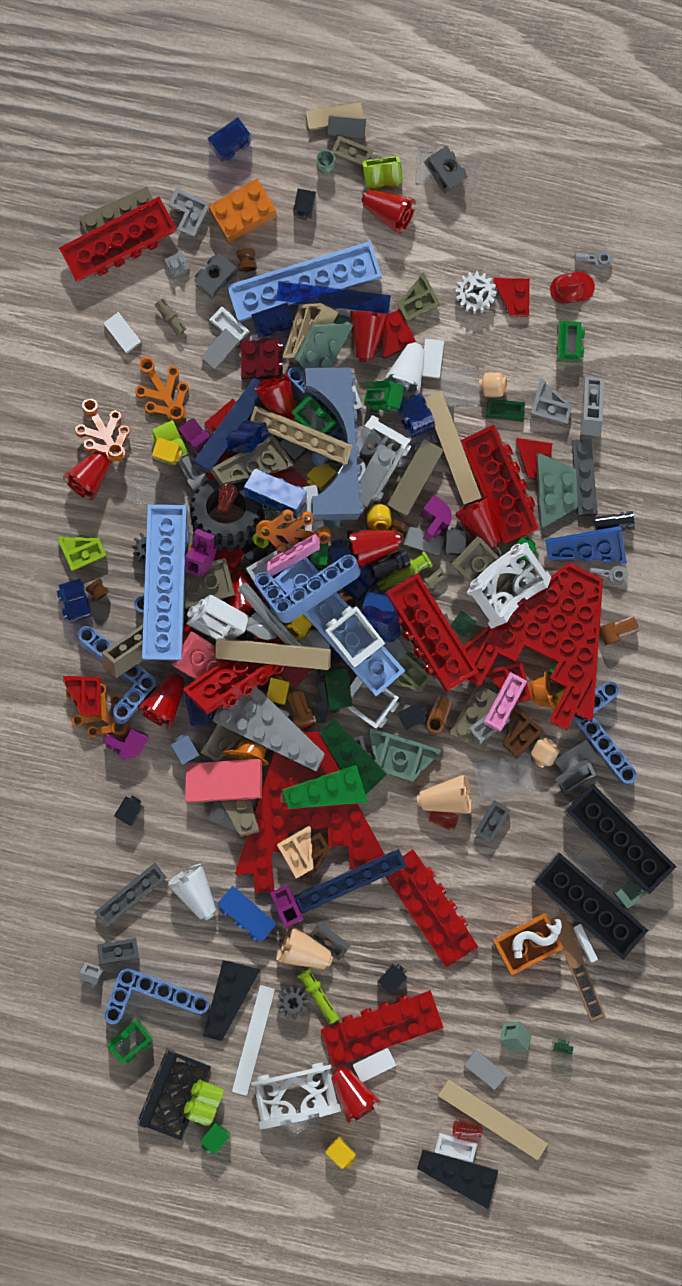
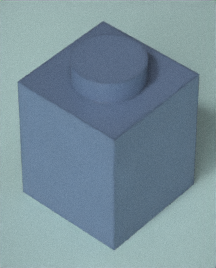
(185, 749)

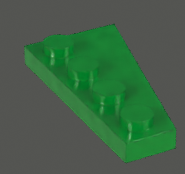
(330, 789)

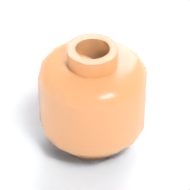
(493, 384)
(544, 752)

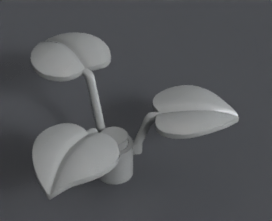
(262, 630)

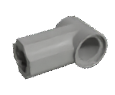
(192, 472)

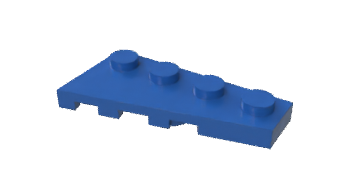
(597, 545)

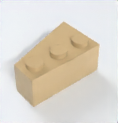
(306, 317)

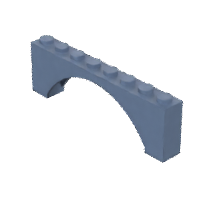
(334, 390)

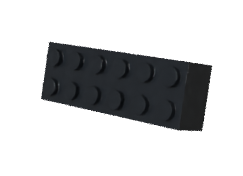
(619, 839)
(590, 906)

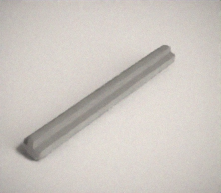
(267, 615)

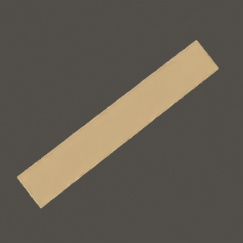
(303, 435)
(453, 449)
(273, 653)
(493, 1119)

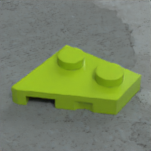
(81, 551)

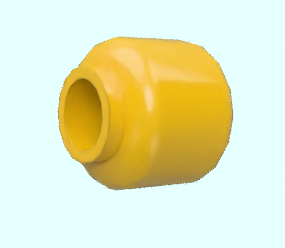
(378, 517)

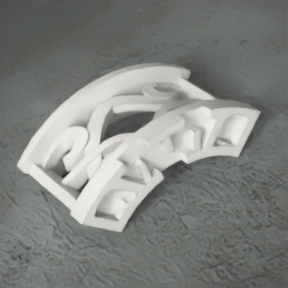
(370, 435)
(499, 611)
(320, 1108)

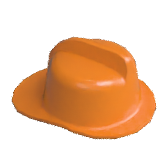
(541, 692)
(248, 750)

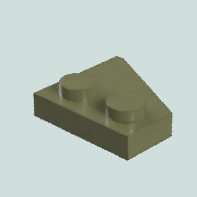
(418, 300)
(414, 675)

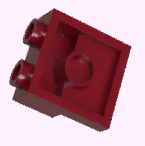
(261, 358)

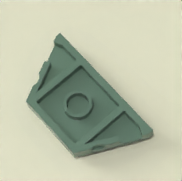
(322, 345)
(555, 489)
(401, 756)

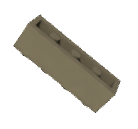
(415, 478)
(124, 653)

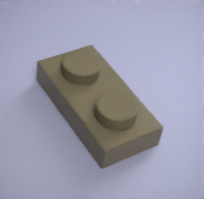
(351, 151)

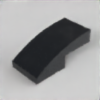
(322, 707)

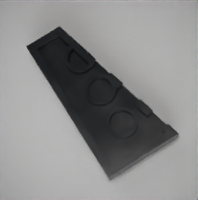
(229, 994)
(464, 1177)

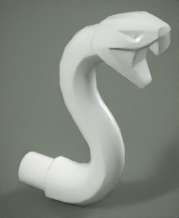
(518, 940)

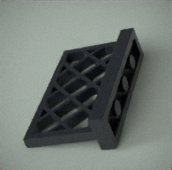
(157, 1088)

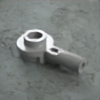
(602, 259)
(616, 575)

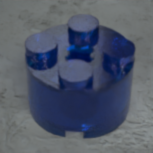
(416, 416)

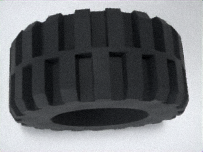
(226, 535)

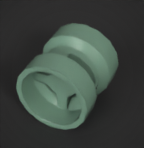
(325, 157)

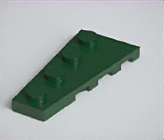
(349, 753)

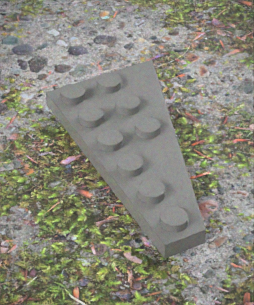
(265, 724)

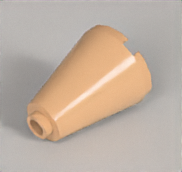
(447, 796)
(302, 950)

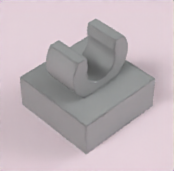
(177, 264)
(90, 973)

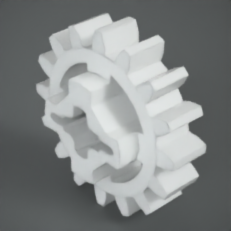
(483, 288)

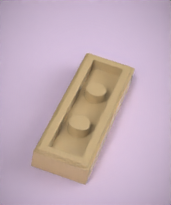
(318, 118)

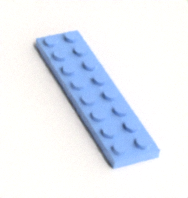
(336, 270)
(164, 582)
(376, 670)

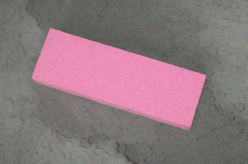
(293, 555)
(505, 702)

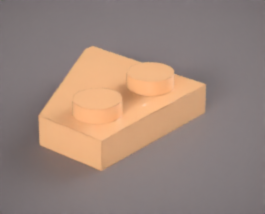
(298, 852)

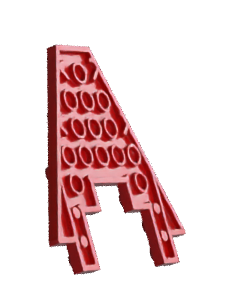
(559, 625)
(344, 822)

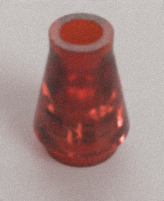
(227, 495)
(444, 819)
(464, 1129)

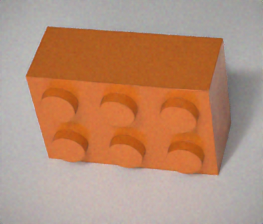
(242, 211)
(531, 951)

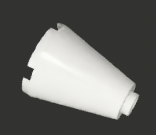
(408, 369)
(194, 891)

